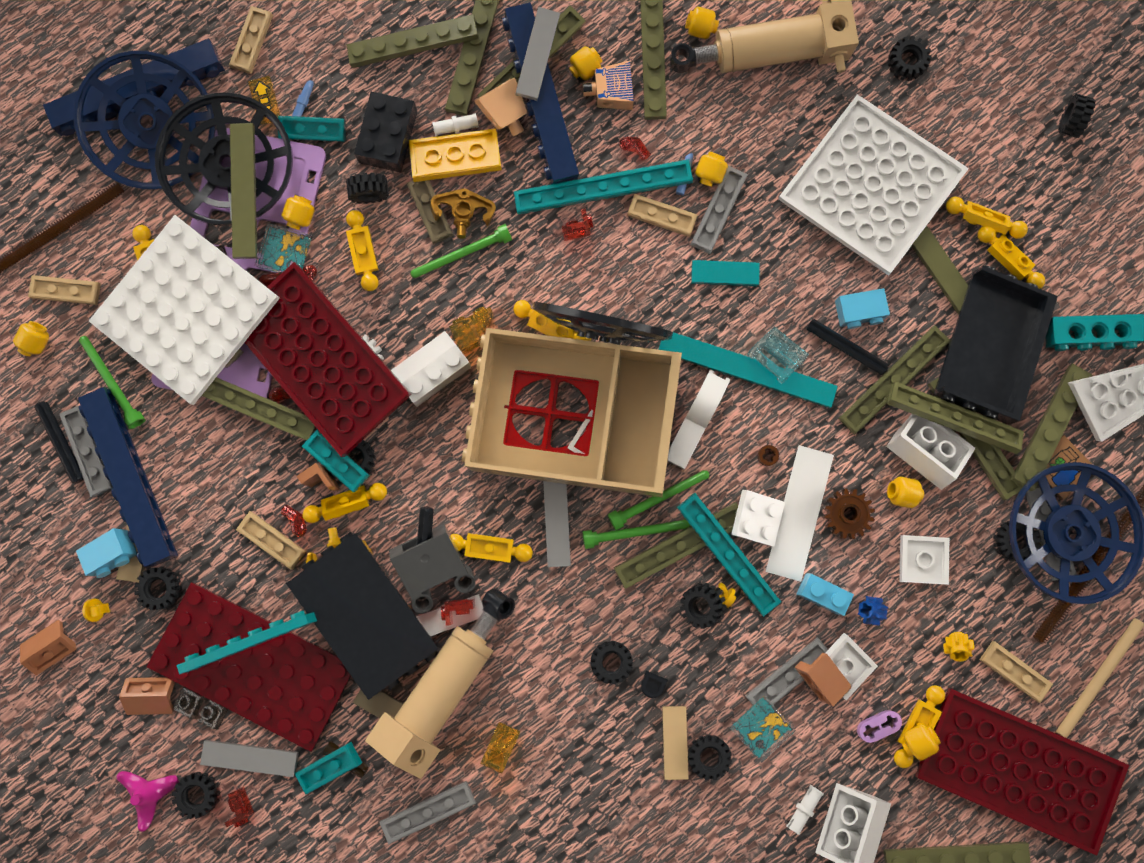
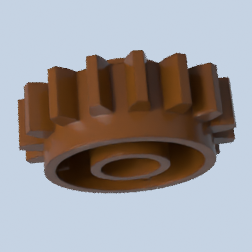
(860, 511)

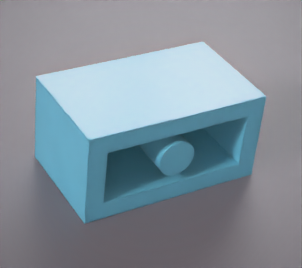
(862, 308)
(106, 553)
(825, 594)

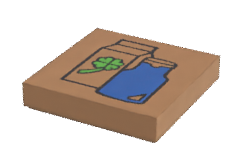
(1065, 453)

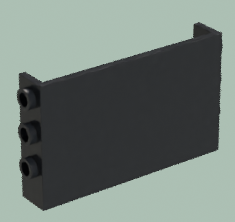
(996, 345)
(362, 616)

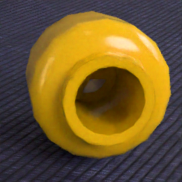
(701, 23)
(585, 63)
(711, 169)
(298, 212)
(31, 338)
(905, 492)
(921, 742)

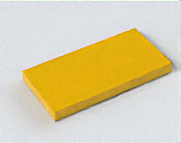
(454, 155)

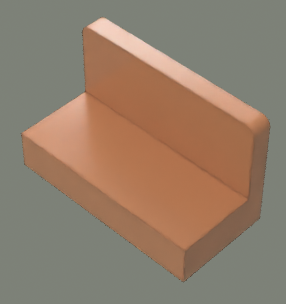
(316, 474)
(46, 648)
(824, 679)
(147, 696)

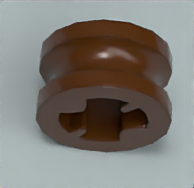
(774, 459)

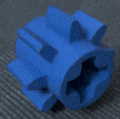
(872, 610)

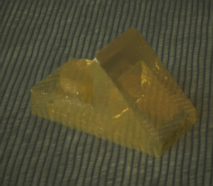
(500, 747)

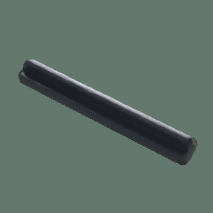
(847, 347)
(59, 442)

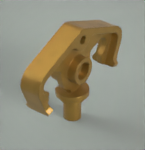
(463, 205)

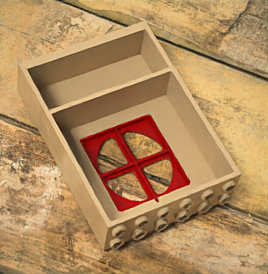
(624, 386)

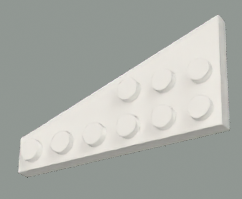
(1111, 400)

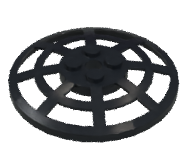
(215, 151)
(609, 328)

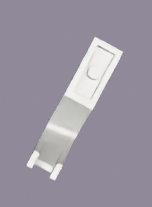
(697, 419)

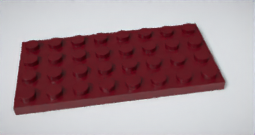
(324, 363)
(276, 684)
(1024, 771)

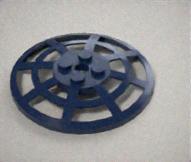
(132, 112)
(1087, 529)

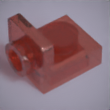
(576, 229)
(460, 606)
(241, 805)

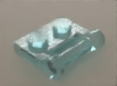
(780, 348)

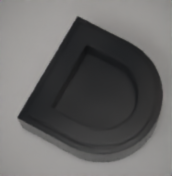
(653, 685)

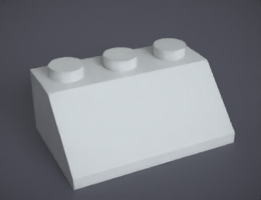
(431, 368)
(931, 450)
(852, 826)

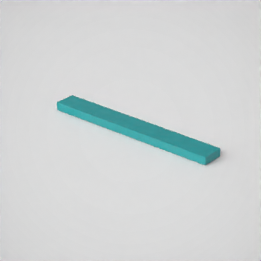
(603, 187)
(749, 370)

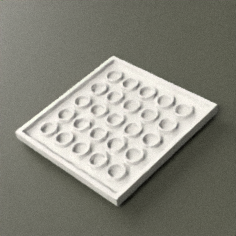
(873, 184)
(184, 310)

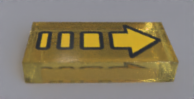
(263, 92)

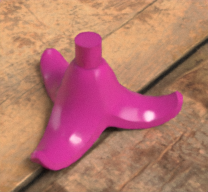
(146, 794)

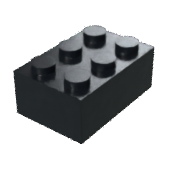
(385, 132)

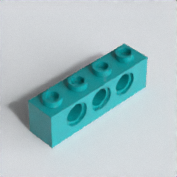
(1129, 326)

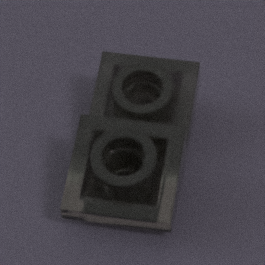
(200, 708)

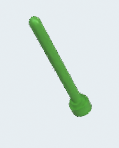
(500, 235)
(132, 417)
(619, 518)
(593, 538)

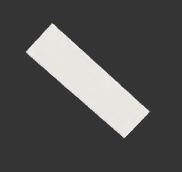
(800, 513)

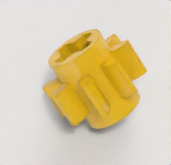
(958, 646)

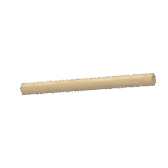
(1100, 678)

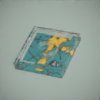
(282, 248)
(762, 729)

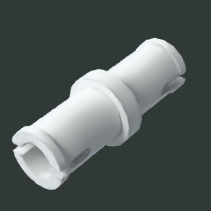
(455, 124)
(805, 809)

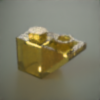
(470, 329)

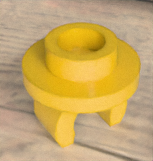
(728, 594)
(94, 609)

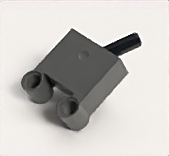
(429, 562)

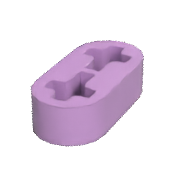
(881, 731)

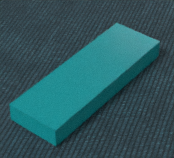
(314, 128)
(725, 273)
(341, 467)
(328, 768)

